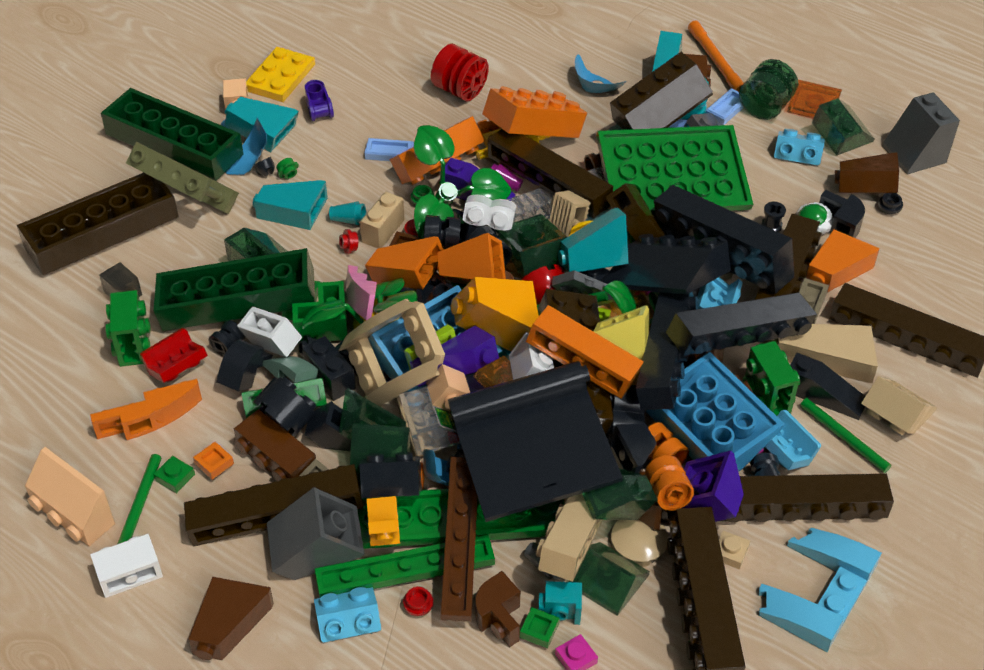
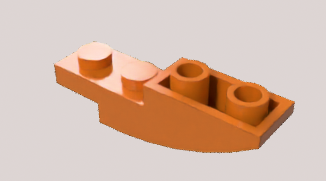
(156, 411)

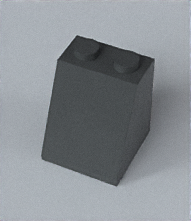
(923, 134)
(314, 534)

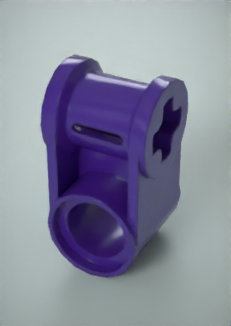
(317, 100)

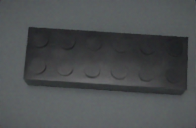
(754, 249)

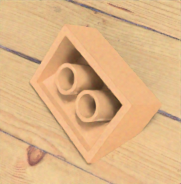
(68, 498)

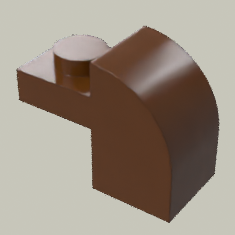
(494, 604)

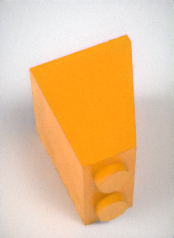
(498, 307)

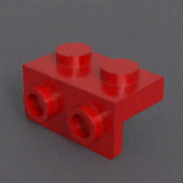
(172, 356)

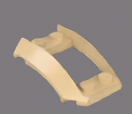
(365, 362)

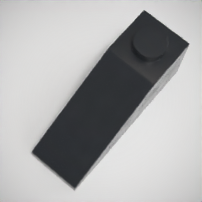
(826, 387)

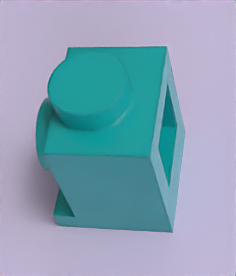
(562, 600)

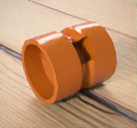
(667, 443)
(669, 482)

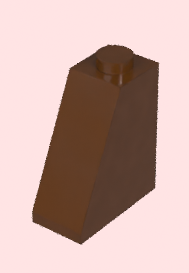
(869, 174)
(227, 616)

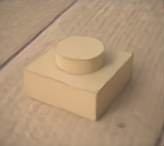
(733, 549)

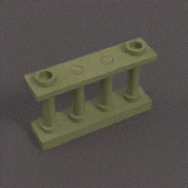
(182, 178)

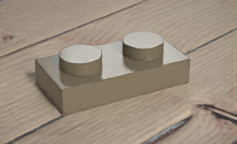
(814, 294)

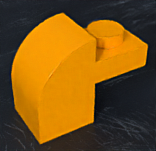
(383, 521)

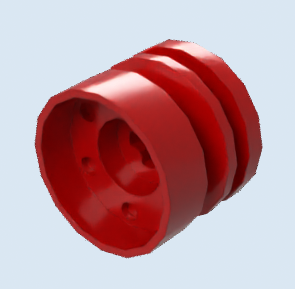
(459, 72)

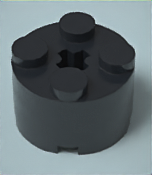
(284, 405)

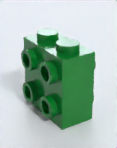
(127, 327)
(771, 377)

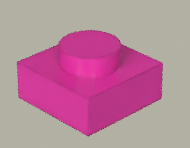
(576, 654)

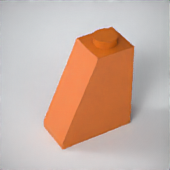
(471, 259)
(410, 260)
(841, 260)

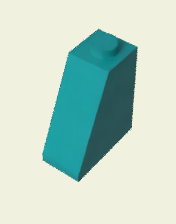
(668, 46)
(274, 118)
(291, 203)
(596, 244)

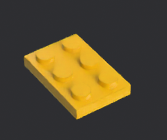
(280, 74)

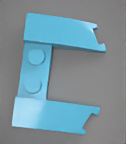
(823, 621)

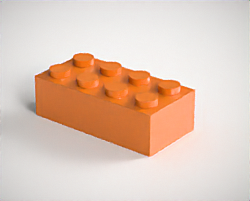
(534, 112)

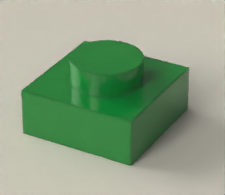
(174, 474)
(539, 627)

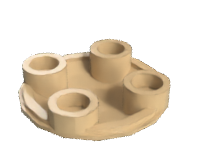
(638, 541)

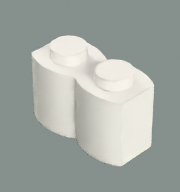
(483, 211)

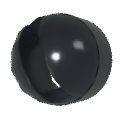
(265, 166)

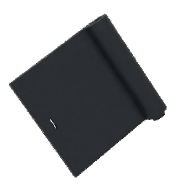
(533, 441)

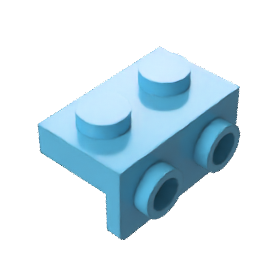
(799, 147)
(719, 293)
(793, 444)
(347, 614)

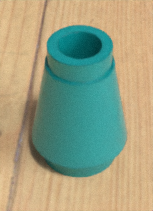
(348, 213)

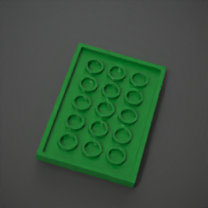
(692, 158)

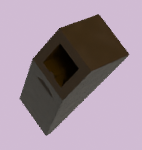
(638, 215)

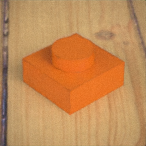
(213, 460)

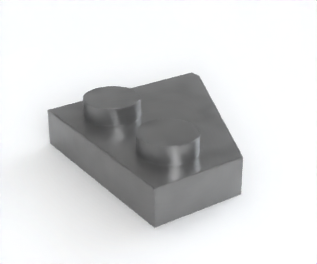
(579, 283)

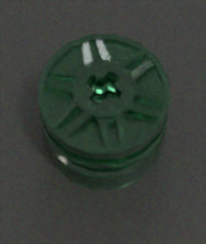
(768, 89)

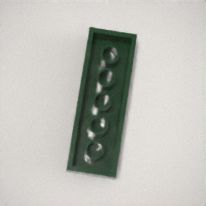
(173, 132)
(231, 289)

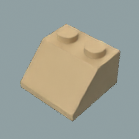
(897, 405)

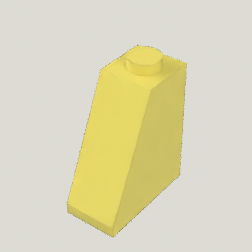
(627, 331)

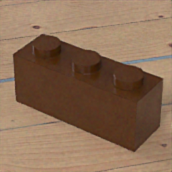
(272, 446)

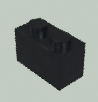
(331, 366)
(390, 475)

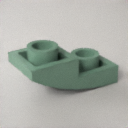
(291, 367)

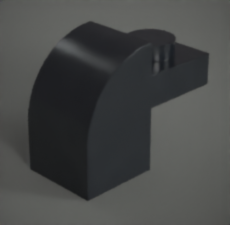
(846, 213)
(240, 365)

